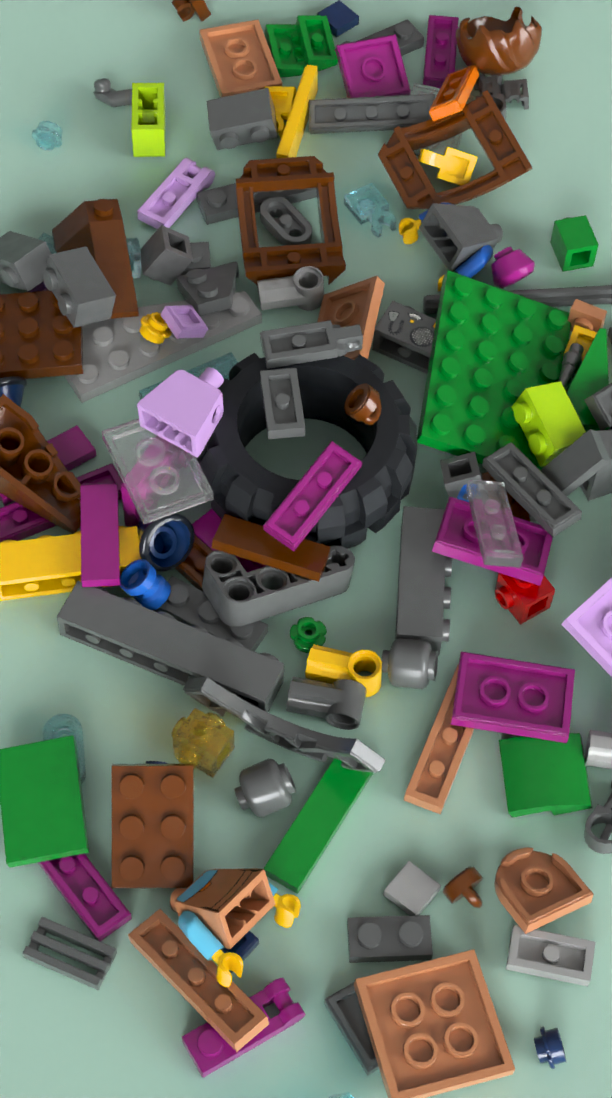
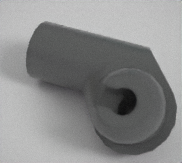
(110, 96)

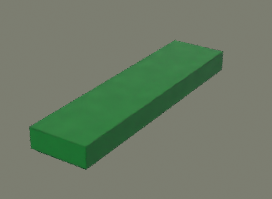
(316, 825)

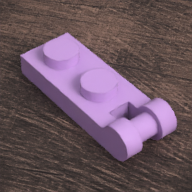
(175, 194)

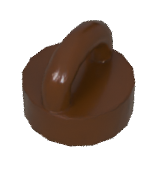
(364, 404)
(463, 885)

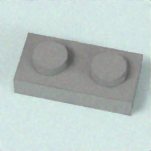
(551, 956)

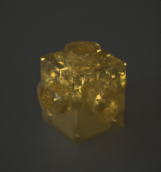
(202, 741)

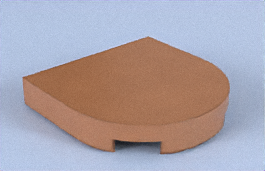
(538, 888)

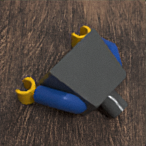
(457, 235)

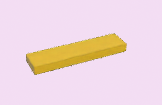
(298, 114)

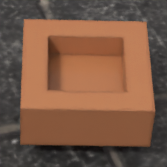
(586, 316)

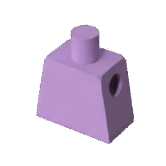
(184, 409)

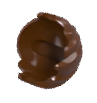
(498, 45)

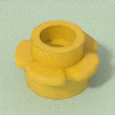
(154, 328)

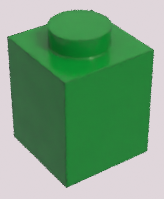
(574, 243)

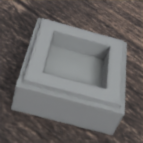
(412, 889)

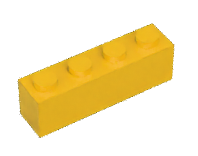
(52, 563)

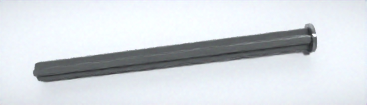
(553, 296)

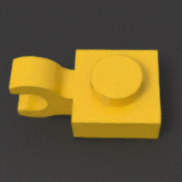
(453, 164)

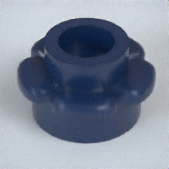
(550, 1047)

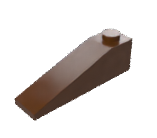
(101, 229)
(34, 472)

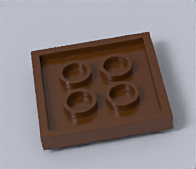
(37, 337)

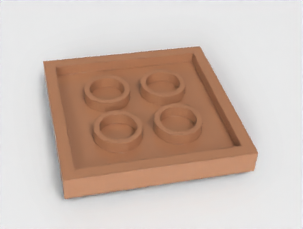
(433, 1027)

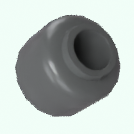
(410, 663)
(265, 788)

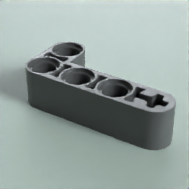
(266, 592)

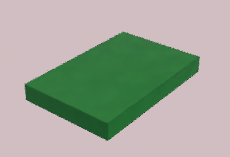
(42, 802)

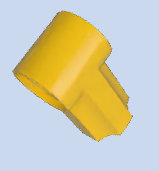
(332, 665)

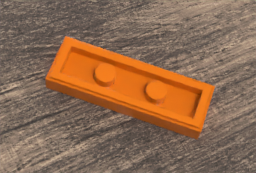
(454, 92)

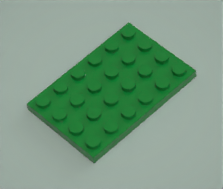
(480, 363)

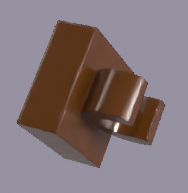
(186, 9)

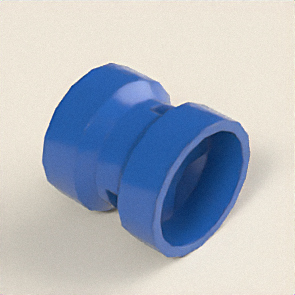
(146, 586)

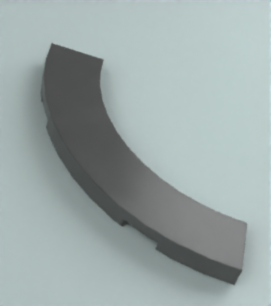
(283, 733)

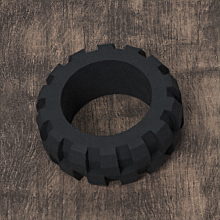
(254, 493)

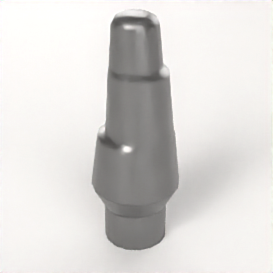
(570, 363)

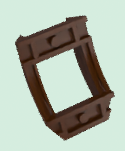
(492, 134)
(284, 261)

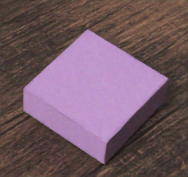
(184, 321)

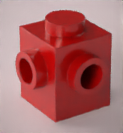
(523, 598)

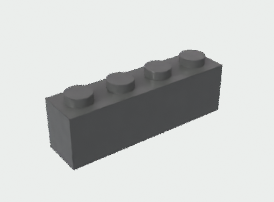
(422, 579)

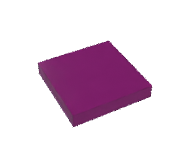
(373, 68)

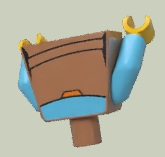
(224, 908)

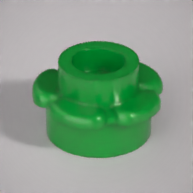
(305, 642)

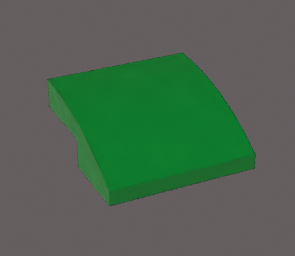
(301, 45)
(544, 775)

